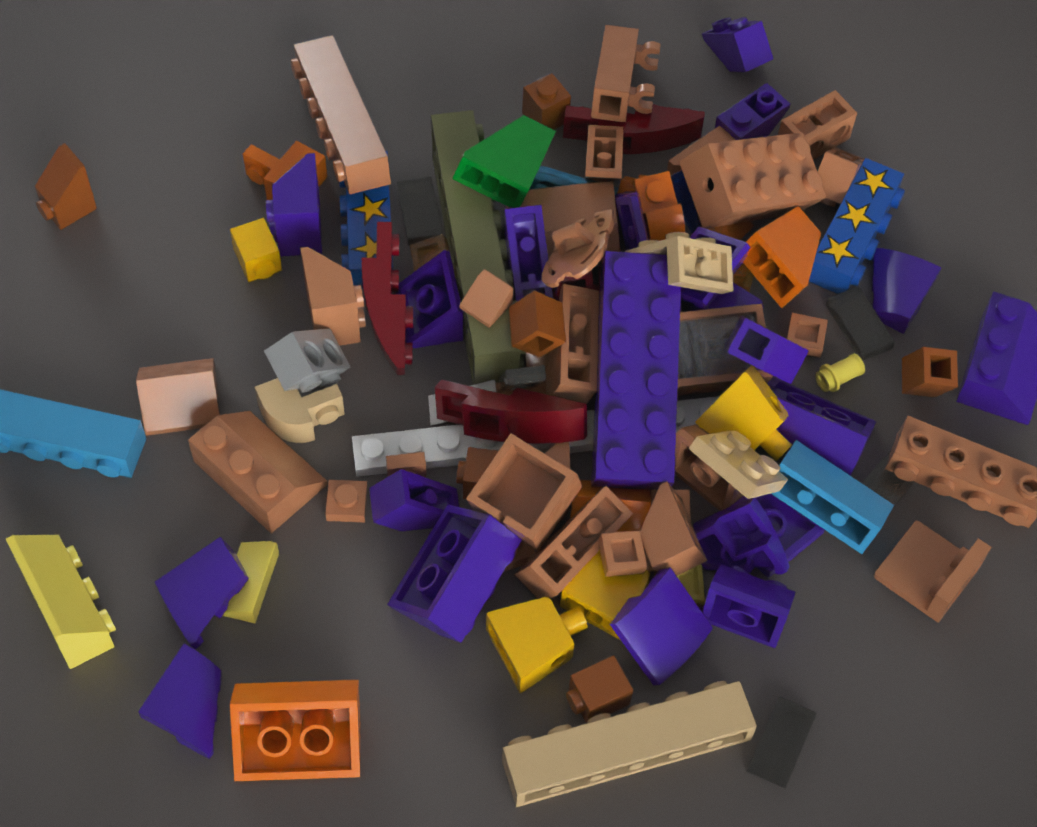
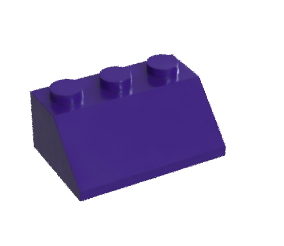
(1003, 361)
(823, 425)
(455, 572)

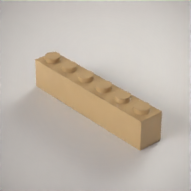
(627, 742)

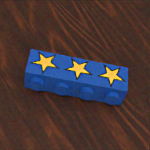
(855, 227)
(360, 232)

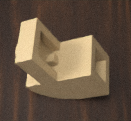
(295, 416)

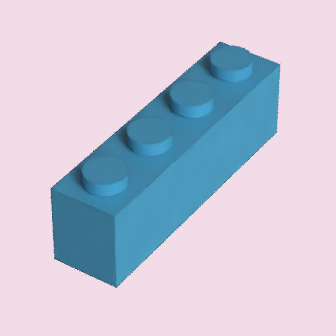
(70, 434)

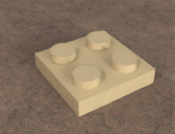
(739, 464)

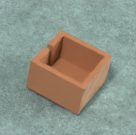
(525, 491)

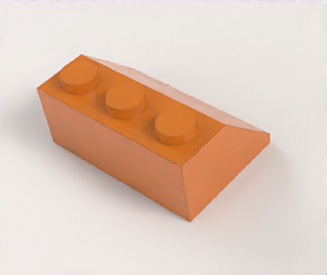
(295, 730)

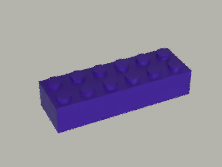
(636, 373)

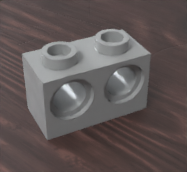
(307, 360)

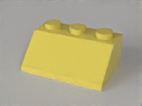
(63, 596)

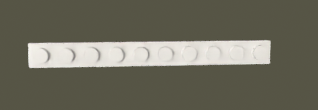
(448, 444)

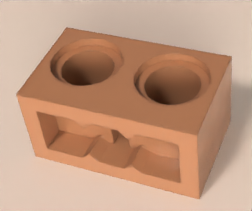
(823, 123)

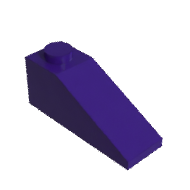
(526, 250)

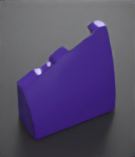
(900, 286)
(741, 538)
(202, 588)
(186, 700)

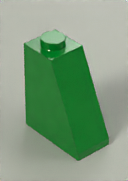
(506, 161)

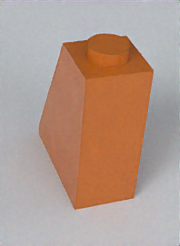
(784, 255)

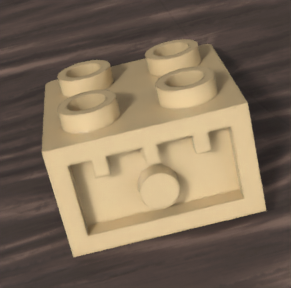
(693, 262)

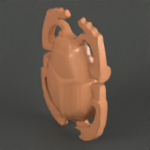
(578, 248)

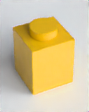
(256, 250)

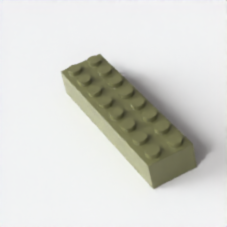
(473, 243)

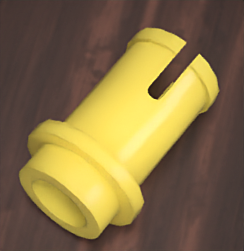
(832, 376)

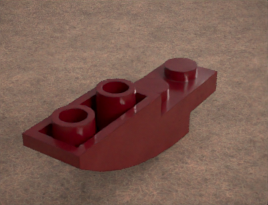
(642, 132)
(386, 310)
(524, 413)

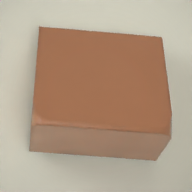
(487, 298)

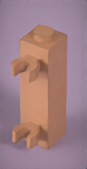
(615, 73)

